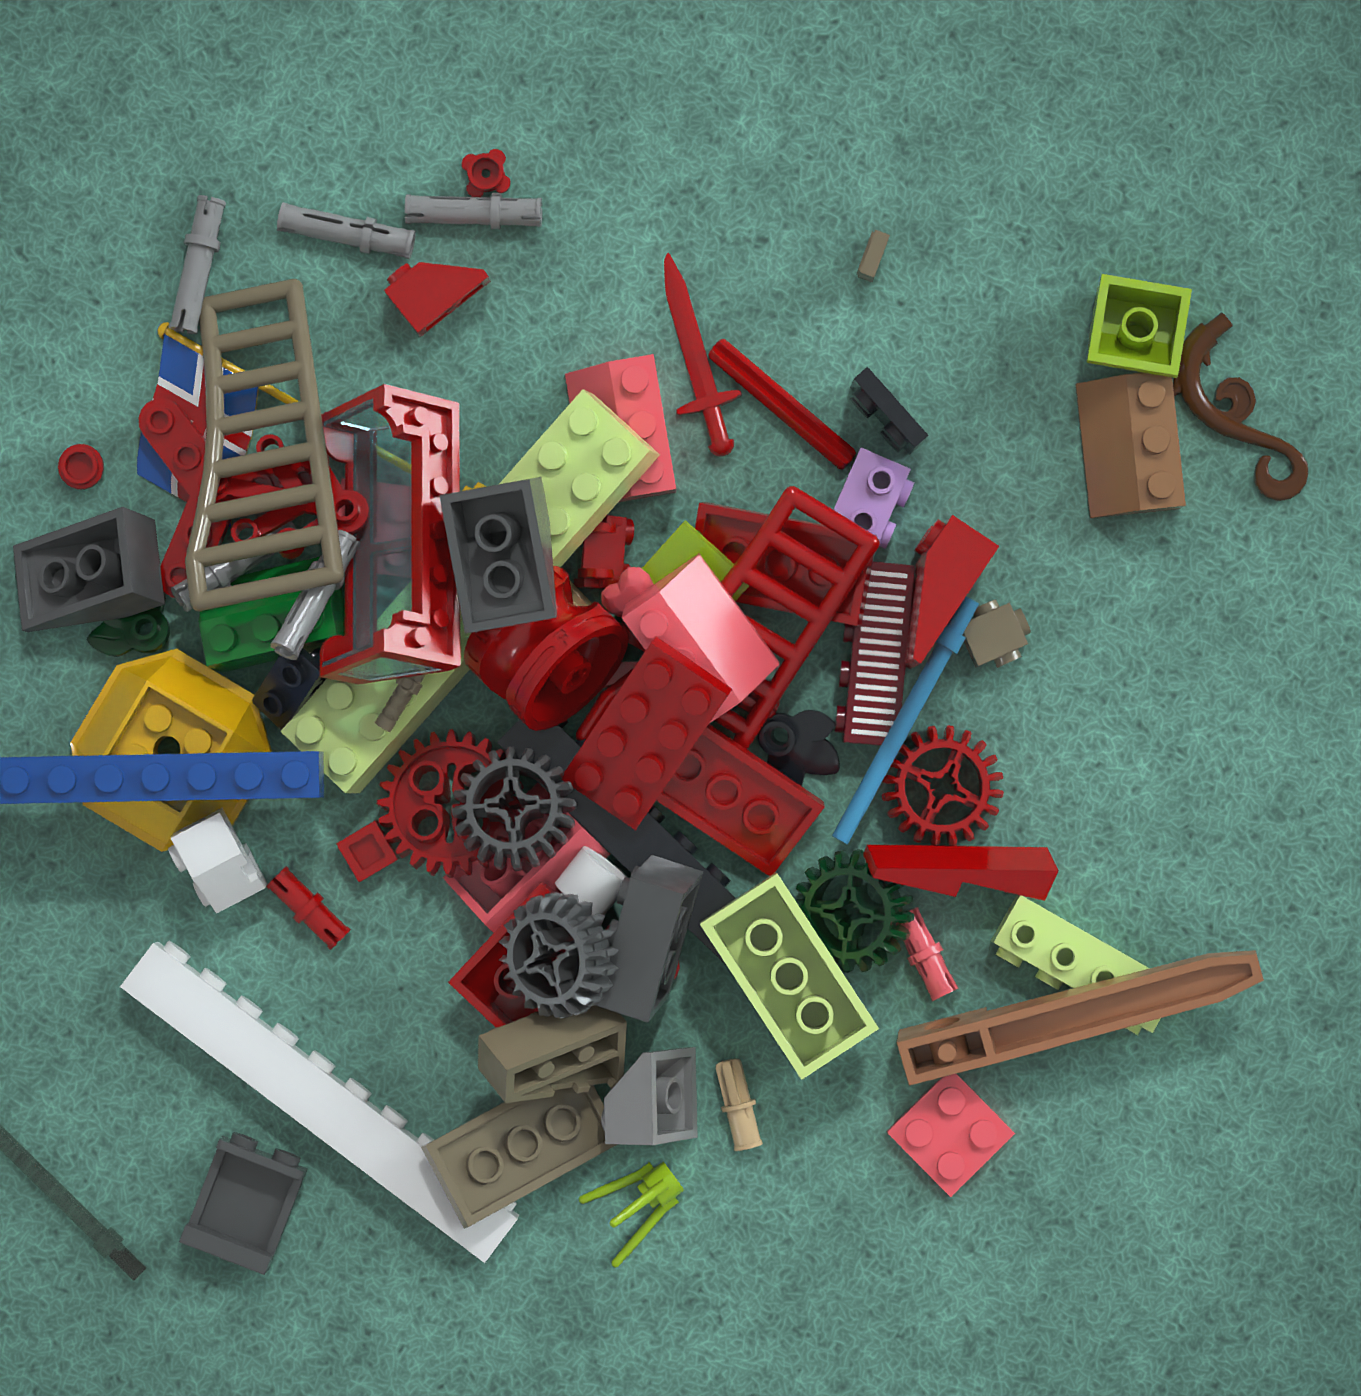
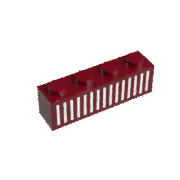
(877, 657)

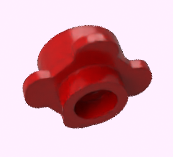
(494, 163)

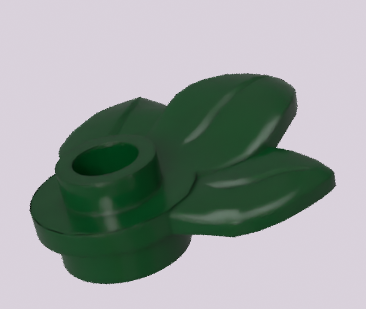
(122, 635)

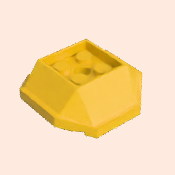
(164, 699)

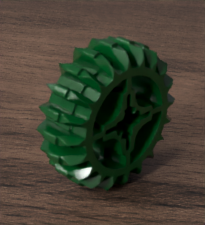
(855, 891)

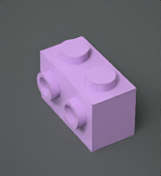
(872, 493)

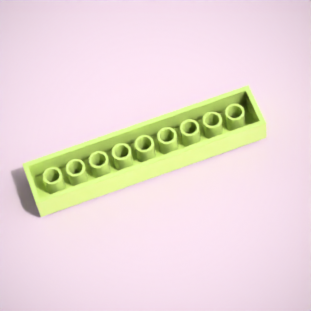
(585, 470)

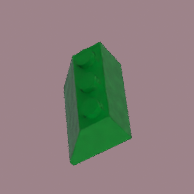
(243, 632)

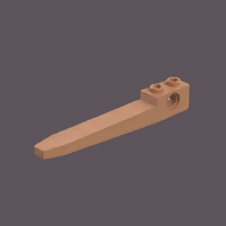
(1072, 1015)

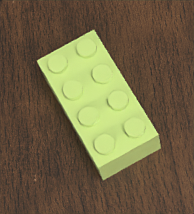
(789, 975)

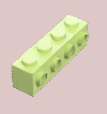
(1060, 950)

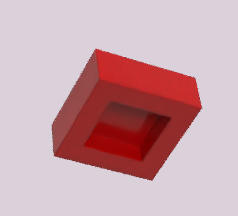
(367, 851)

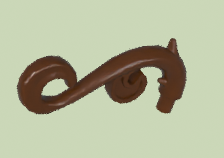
(1240, 393)

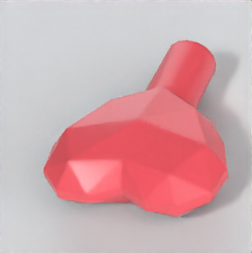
(630, 585)

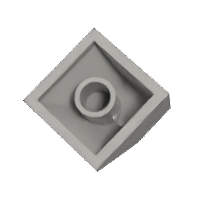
(654, 1100)

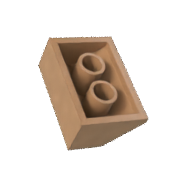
(1130, 445)

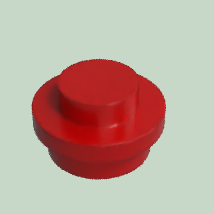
(81, 466)

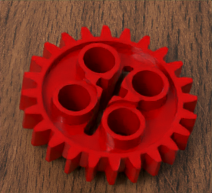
(410, 805)

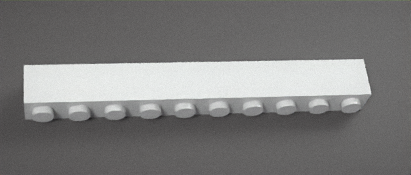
(305, 1088)

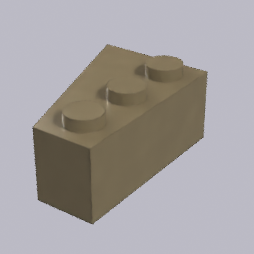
(552, 1053)

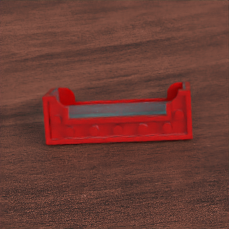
(401, 580)

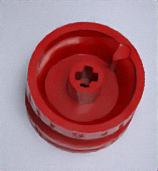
(550, 664)

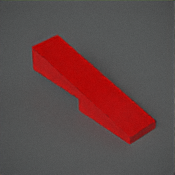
(944, 868)

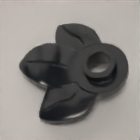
(806, 745)

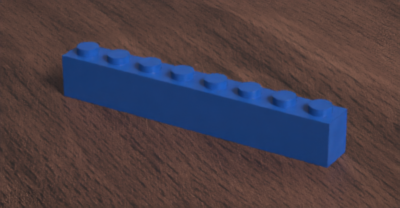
(161, 777)

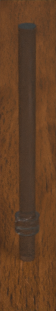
(106, 1241)

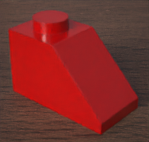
(432, 291)

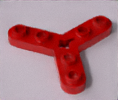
(183, 451)

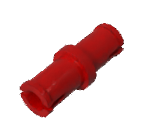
(308, 907)

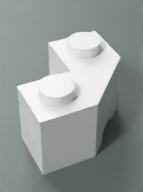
(216, 861)

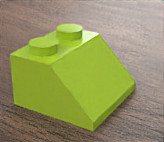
(1138, 325)

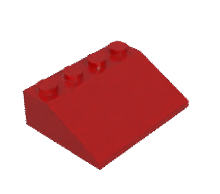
(943, 576)

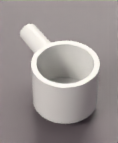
(592, 880)

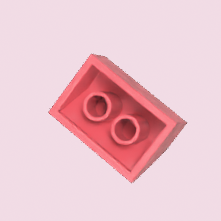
(634, 395)
(704, 624)
(497, 893)

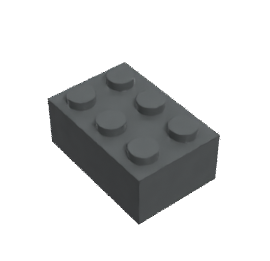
(649, 935)

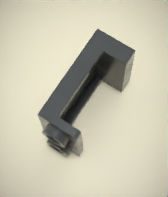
(244, 1203)

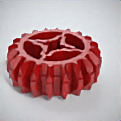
(977, 803)

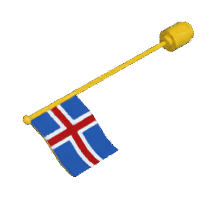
(183, 382)

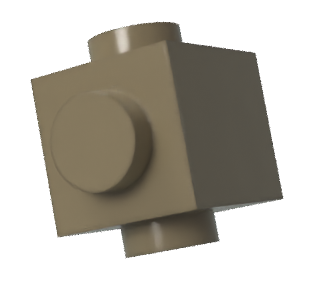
(996, 634)

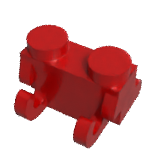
(604, 553)

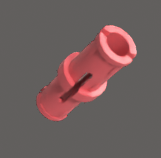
(927, 958)

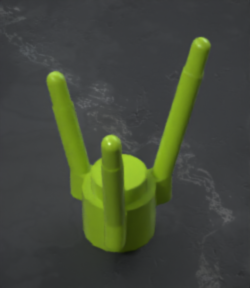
(657, 1188)

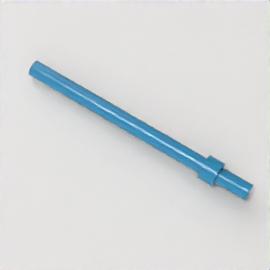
(946, 644)

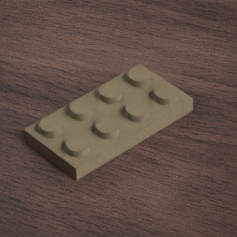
(516, 1150)

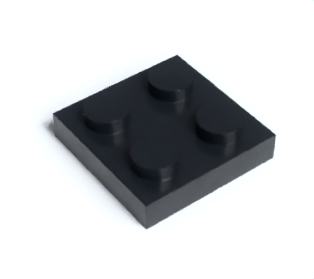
(874, 398)

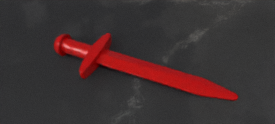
(707, 397)

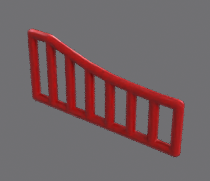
(817, 616)

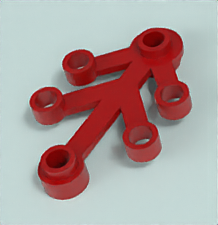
(275, 519)

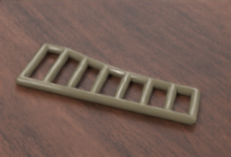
(216, 468)

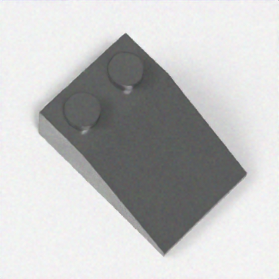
(501, 554)
(89, 571)

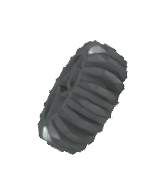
(494, 808)
(538, 935)

